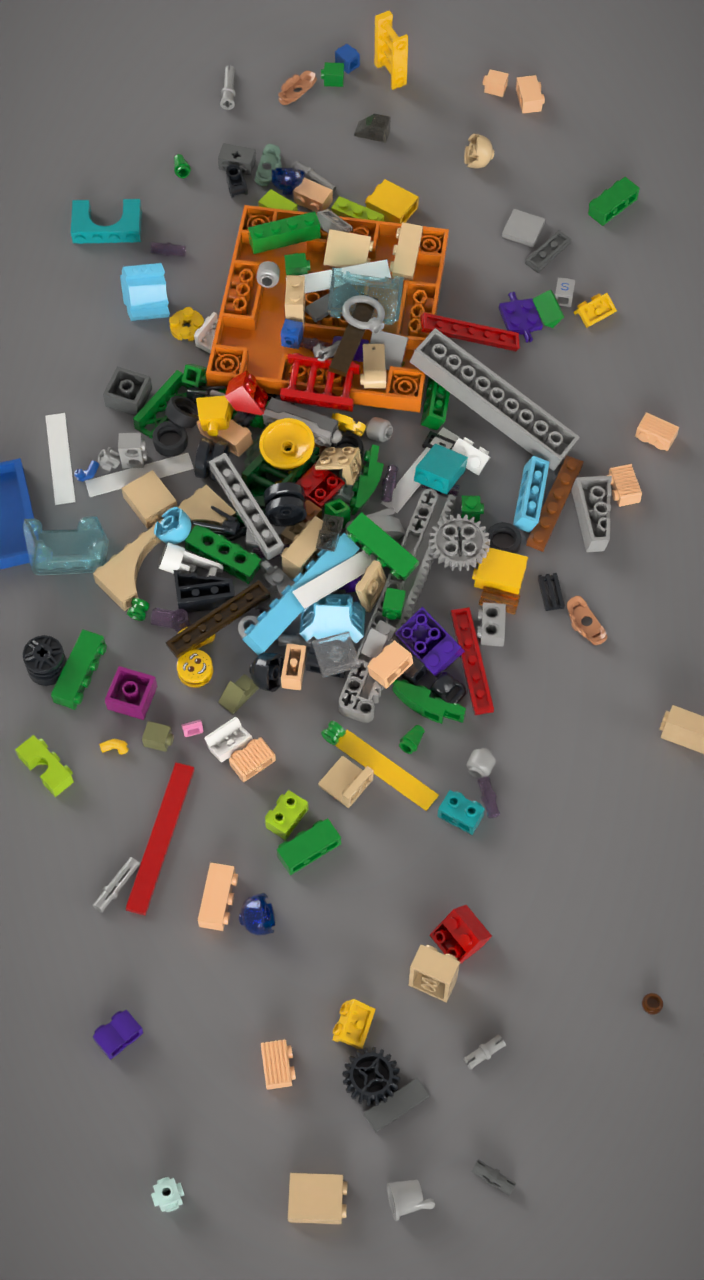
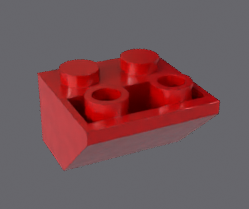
(246, 394)
(320, 485)
(460, 934)

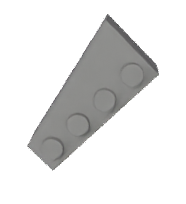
(593, 510)

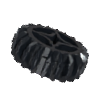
(363, 1071)

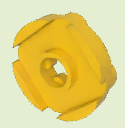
(184, 316)
(346, 423)

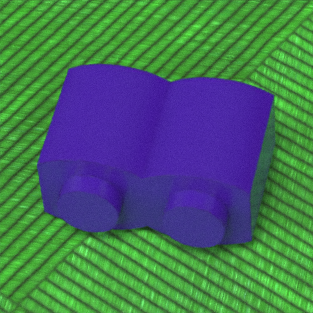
(117, 1034)

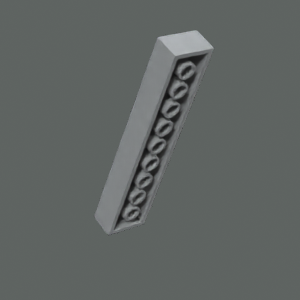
(494, 398)

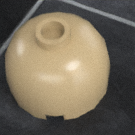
(478, 152)

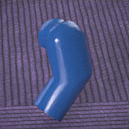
(87, 474)

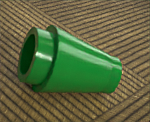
(181, 166)
(411, 740)

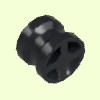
(244, 418)

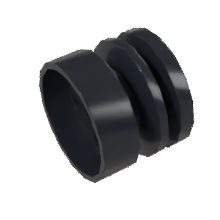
(44, 659)

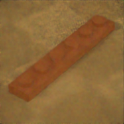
(554, 503)

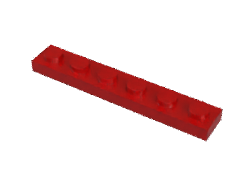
(470, 332)
(472, 661)

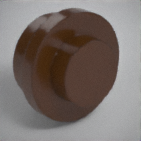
(652, 1003)

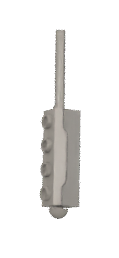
(323, 428)

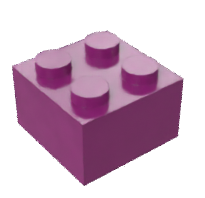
(131, 693)

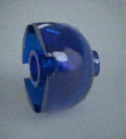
(287, 179)
(257, 915)

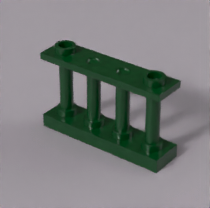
(259, 466)

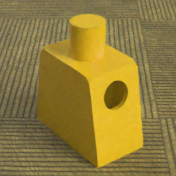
(214, 414)

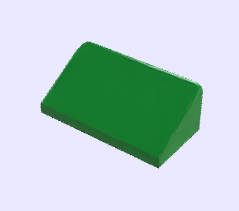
(548, 309)

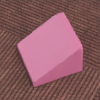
(192, 728)

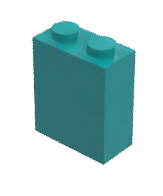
(440, 468)

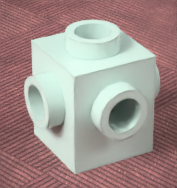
(170, 1202)

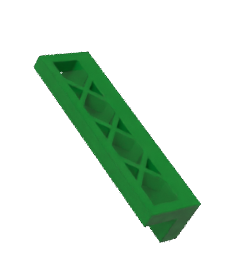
(156, 403)

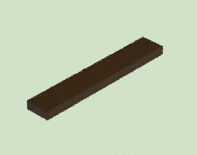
(351, 340)
(218, 619)

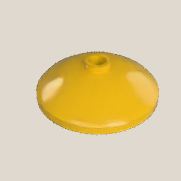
(286, 434)

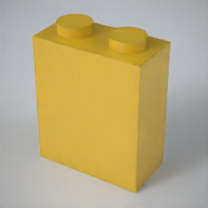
(392, 202)
(501, 571)

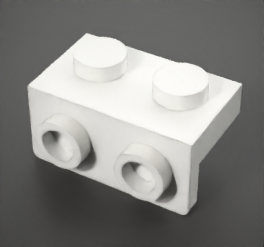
(205, 335)
(476, 457)
(227, 739)

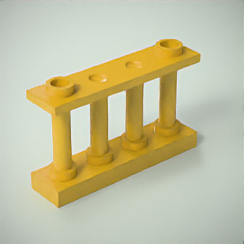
(390, 49)

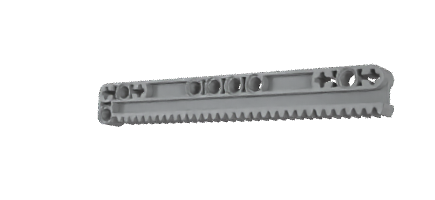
(417, 544)

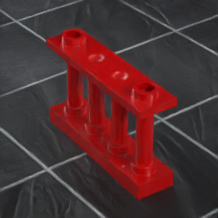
(308, 396)

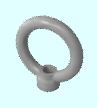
(374, 324)

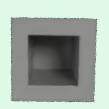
(564, 291)

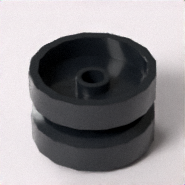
(206, 452)
(285, 504)

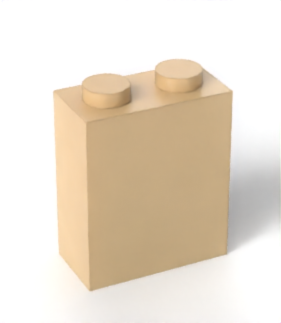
(347, 249)
(295, 298)
(148, 498)
(683, 728)
(316, 1198)

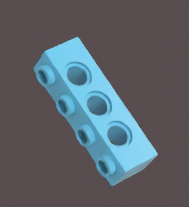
(531, 494)

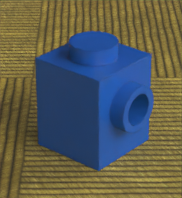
(349, 57)
(291, 334)

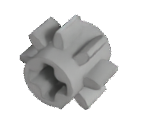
(109, 458)

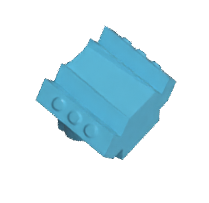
(145, 291)
(333, 616)

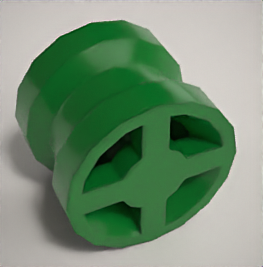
(138, 609)
(333, 732)

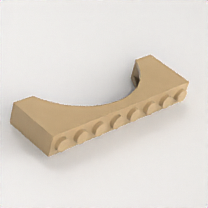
(120, 573)

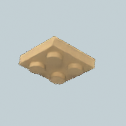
(371, 585)

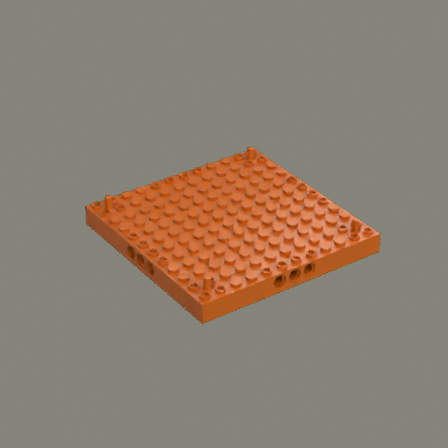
(254, 315)

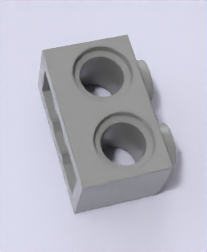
(132, 450)
(493, 624)

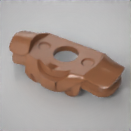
(304, 81)
(577, 611)

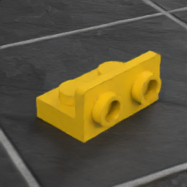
(596, 310)
(353, 1023)

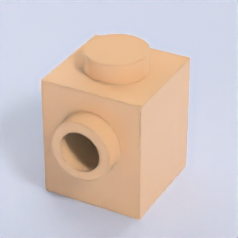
(495, 83)

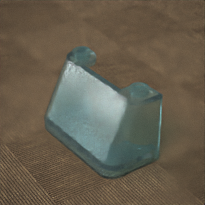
(347, 285)
(66, 550)

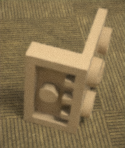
(342, 458)
(346, 781)

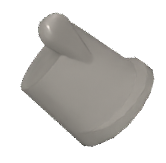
(406, 1198)

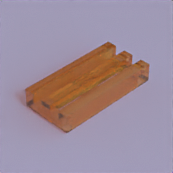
(500, 597)

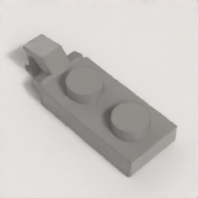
(275, 576)

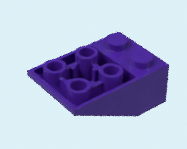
(429, 642)

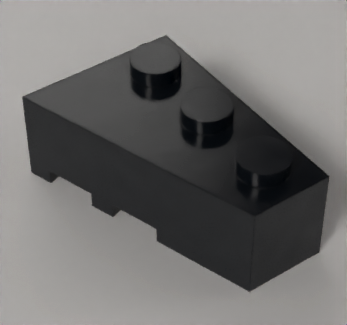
(202, 592)

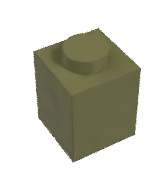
(157, 736)

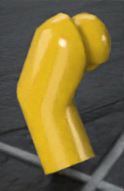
(114, 743)

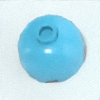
(174, 526)

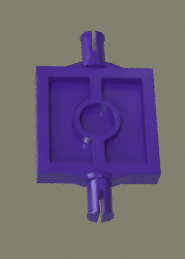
(520, 316)

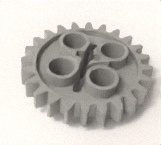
(477, 542)

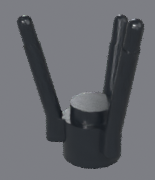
(193, 392)
(228, 527)

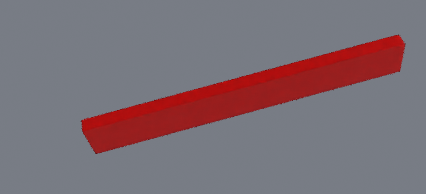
(160, 839)

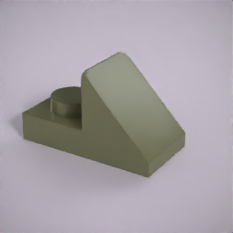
(237, 693)

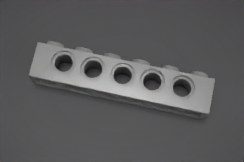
(246, 506)

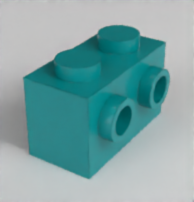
(461, 811)

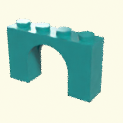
(125, 230)

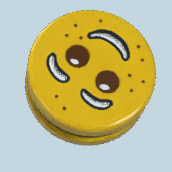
(195, 668)

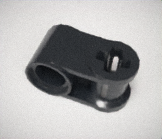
(235, 181)

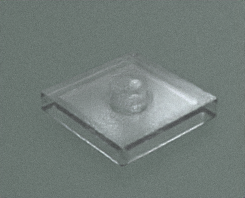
(335, 654)

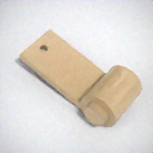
(373, 366)

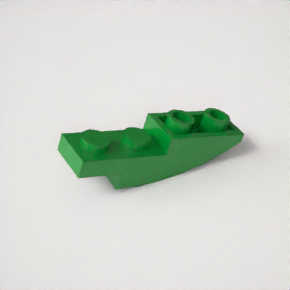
(367, 481)
(419, 700)

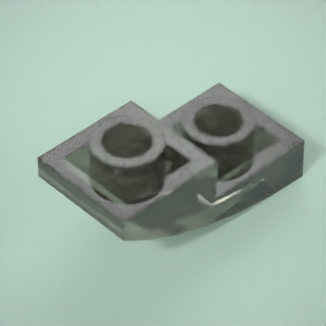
(330, 533)

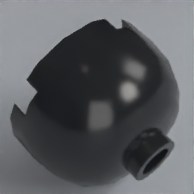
(266, 671)

